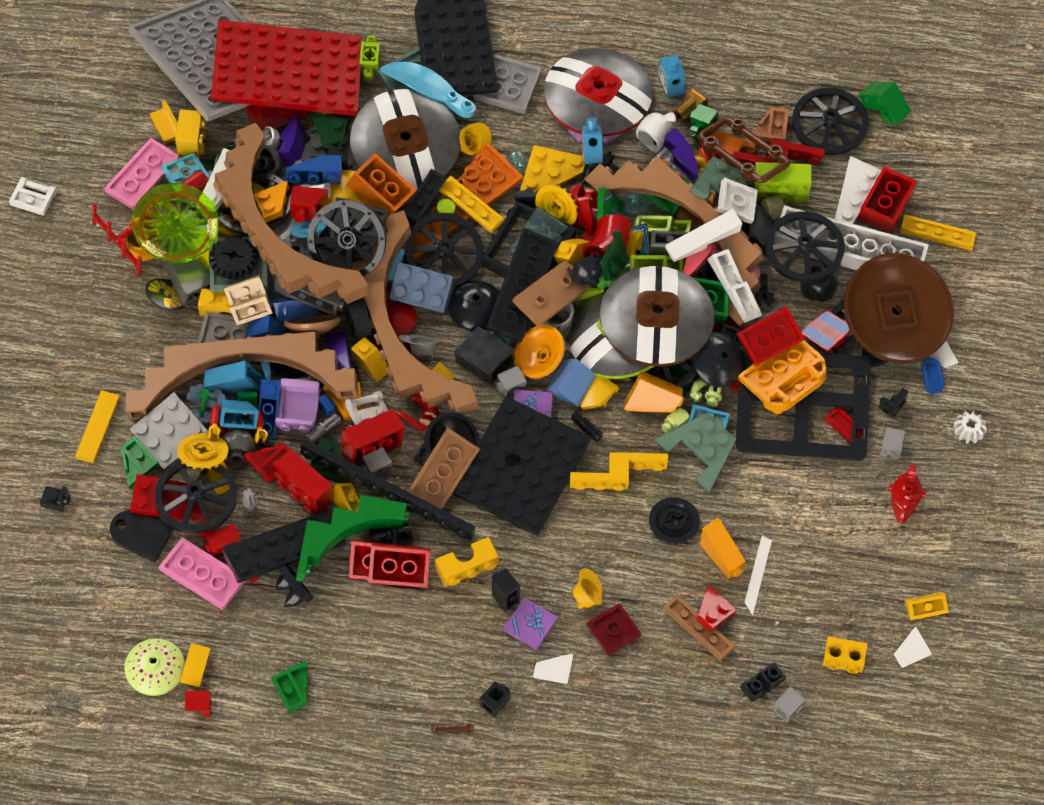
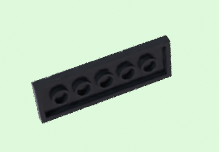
(528, 264)
(270, 549)

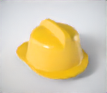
(474, 138)
(588, 589)

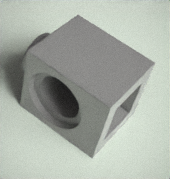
(510, 381)
(892, 443)
(377, 462)
(789, 704)

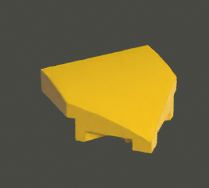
(599, 393)

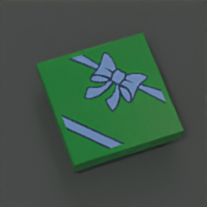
(608, 203)

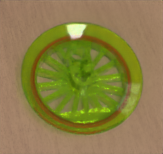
(161, 199)

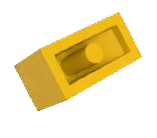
(570, 250)
(369, 359)

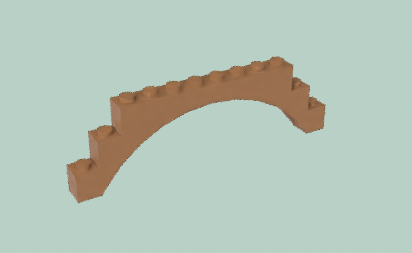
(663, 182)
(289, 266)
(192, 359)
(408, 373)

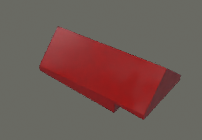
(389, 564)

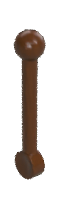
(469, 728)

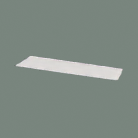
(757, 573)

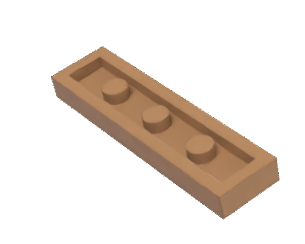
(686, 617)

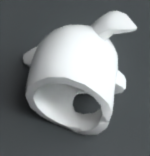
(654, 128)

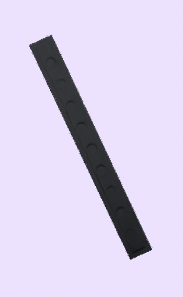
(392, 492)

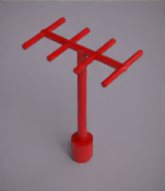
(197, 180)

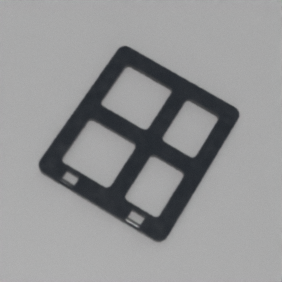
(799, 446)

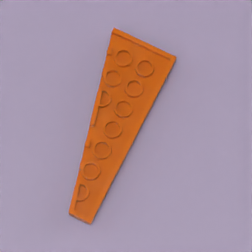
(486, 177)

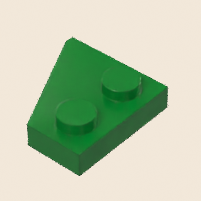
(137, 460)
(292, 686)

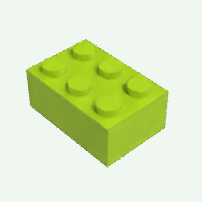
(791, 184)

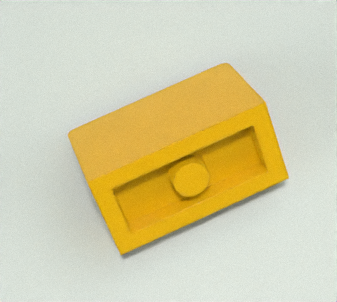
(165, 123)

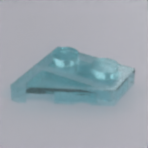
(635, 205)

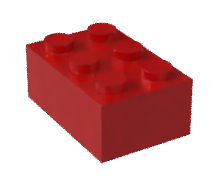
(887, 200)
(372, 434)
(303, 483)

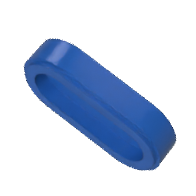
(932, 375)

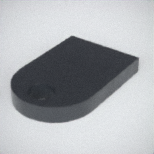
(141, 535)

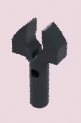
(764, 291)

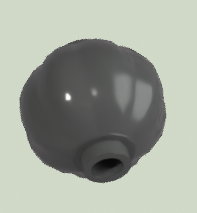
(239, 443)

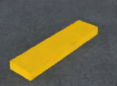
(472, 205)
(938, 232)
(97, 427)

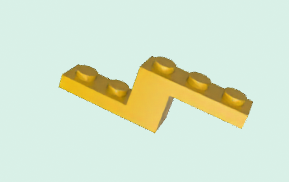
(618, 471)

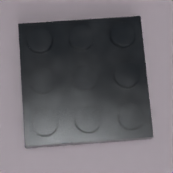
(354, 216)

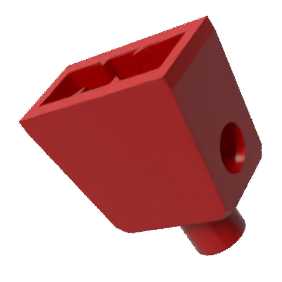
(307, 202)

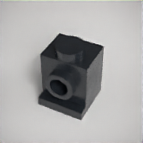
(487, 700)

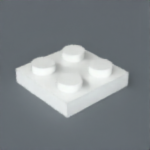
(739, 198)

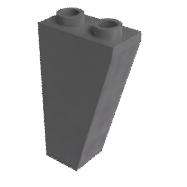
(330, 303)

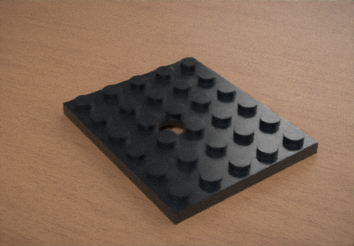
(532, 488)

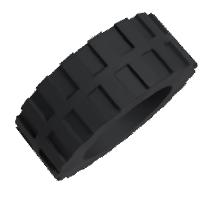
(358, 320)

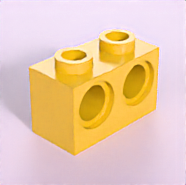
(845, 649)

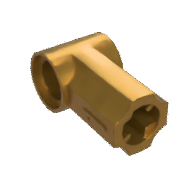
(690, 103)

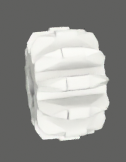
(970, 427)

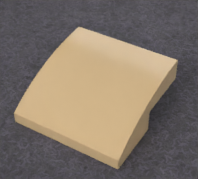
(248, 300)

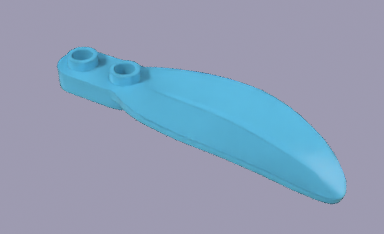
(429, 84)

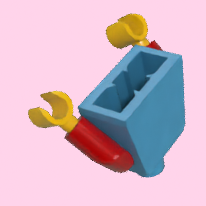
(237, 415)

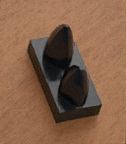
(298, 592)

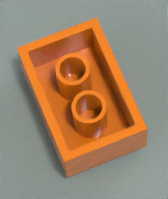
(381, 185)

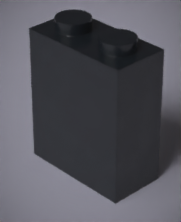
(484, 355)

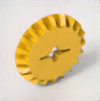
(552, 194)
(191, 447)

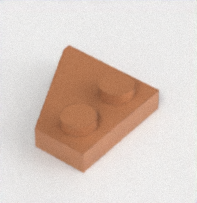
(773, 125)

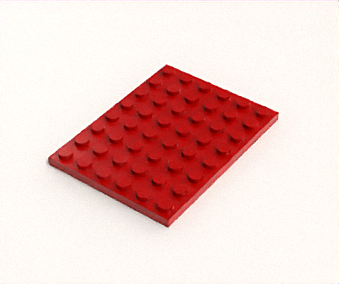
(287, 68)

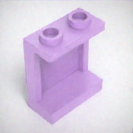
(298, 405)

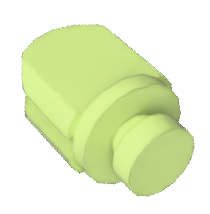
(713, 397)
(675, 420)

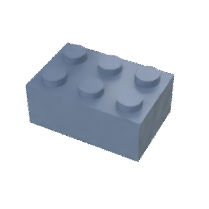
(422, 288)

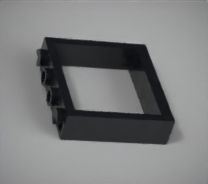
(496, 241)

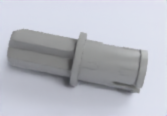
(323, 428)
(250, 501)

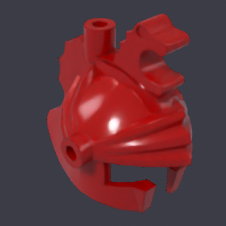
(586, 208)
(906, 494)

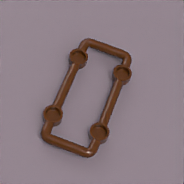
(747, 170)

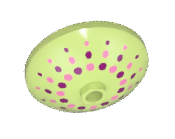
(157, 677)

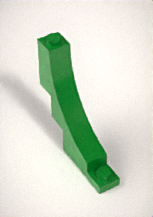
(322, 537)

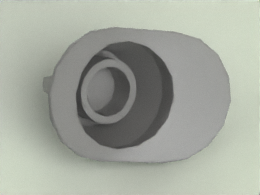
(420, 346)

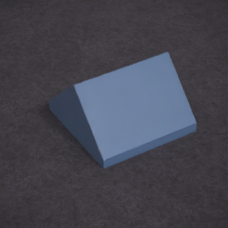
(571, 381)

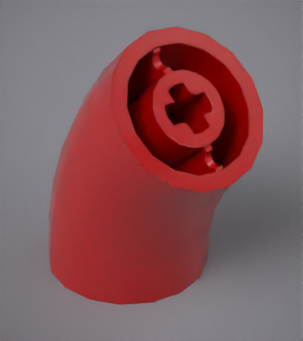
(603, 234)

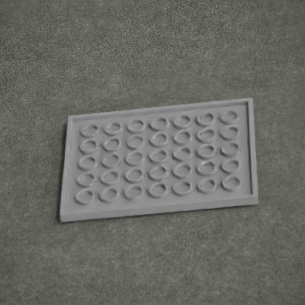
(185, 48)

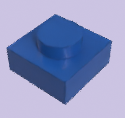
(327, 405)

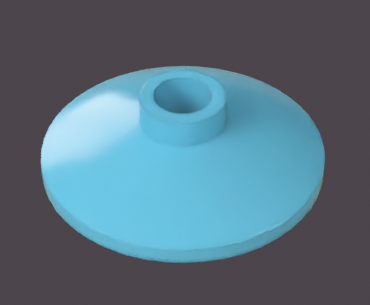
(300, 230)

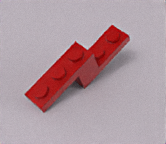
(791, 150)
(218, 538)

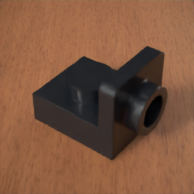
(894, 405)
(55, 498)

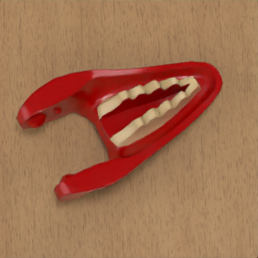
(427, 416)

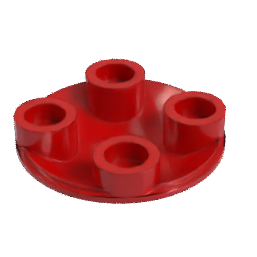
(401, 317)

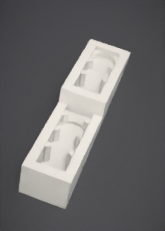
(699, 238)
(734, 286)

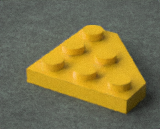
(551, 167)

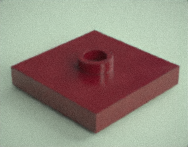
(613, 629)

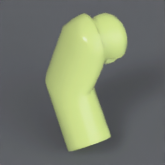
(695, 390)

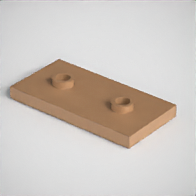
(549, 294)
(444, 469)

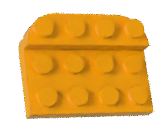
(786, 377)

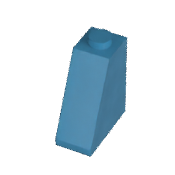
(233, 379)

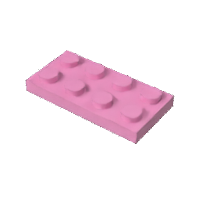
(140, 173)
(201, 573)

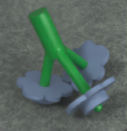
(201, 396)

